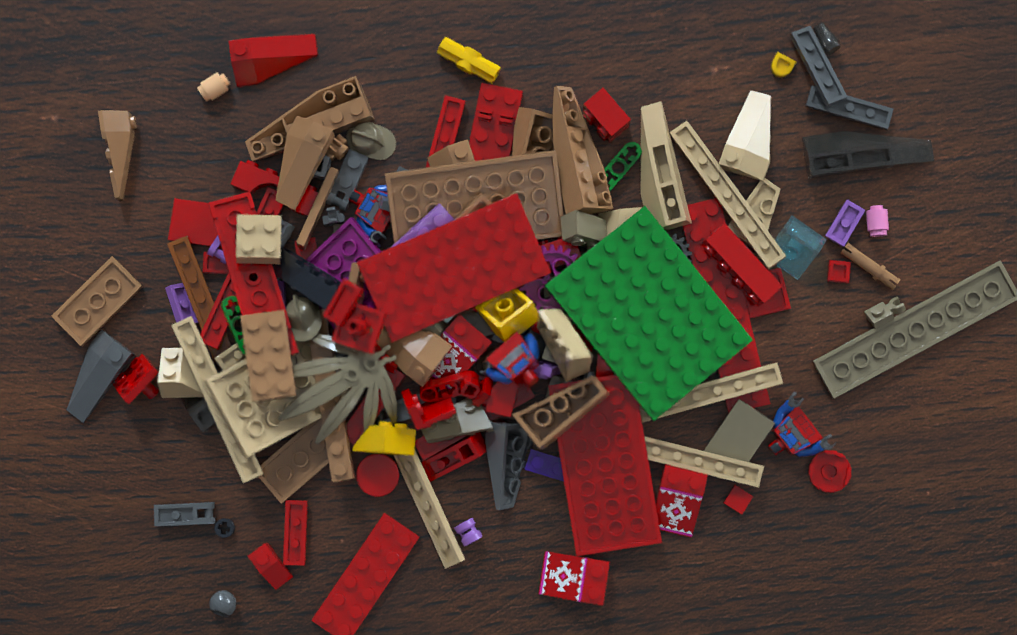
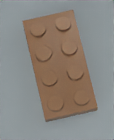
(96, 301)
(268, 356)
(295, 462)

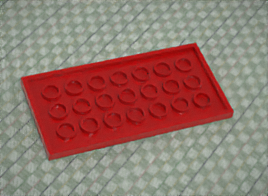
(454, 267)
(608, 474)

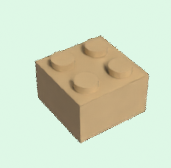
(258, 239)

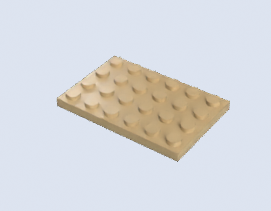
(257, 423)

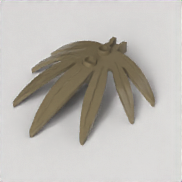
(357, 371)

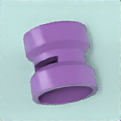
(472, 535)

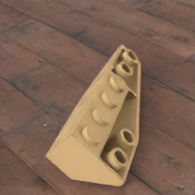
(660, 176)

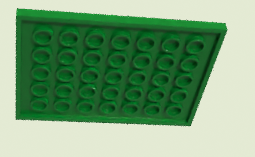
(648, 313)

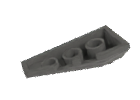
(100, 368)
(506, 457)

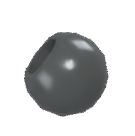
(222, 603)

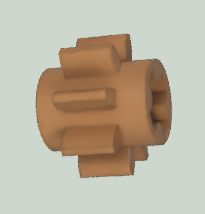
(337, 148)

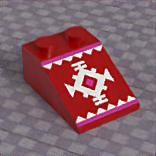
(466, 348)
(679, 499)
(574, 577)

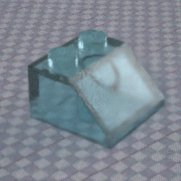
(799, 245)

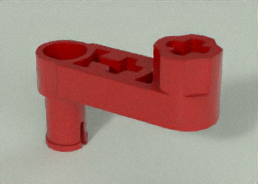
(462, 383)

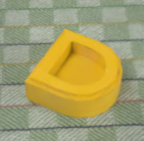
(782, 65)

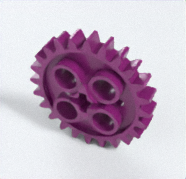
(533, 288)

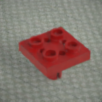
(357, 326)
(137, 379)

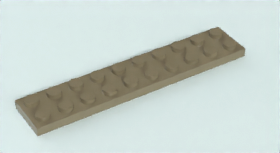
(916, 329)

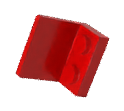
(427, 413)

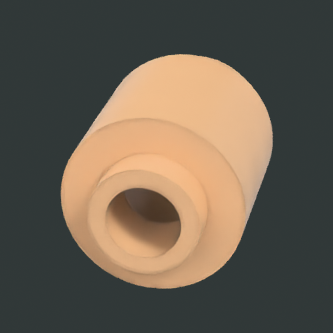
(214, 86)

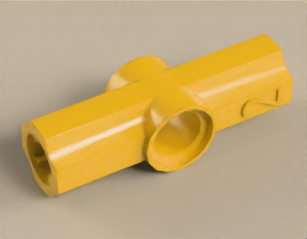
(468, 60)

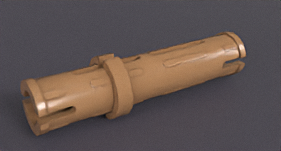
(878, 272)

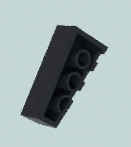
(306, 278)

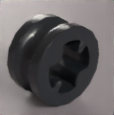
(219, 531)

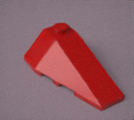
(264, 57)

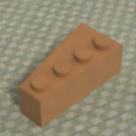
(559, 412)

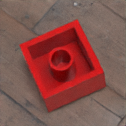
(605, 115)

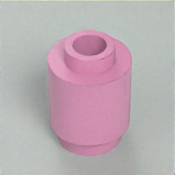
(877, 221)

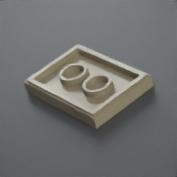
(740, 433)

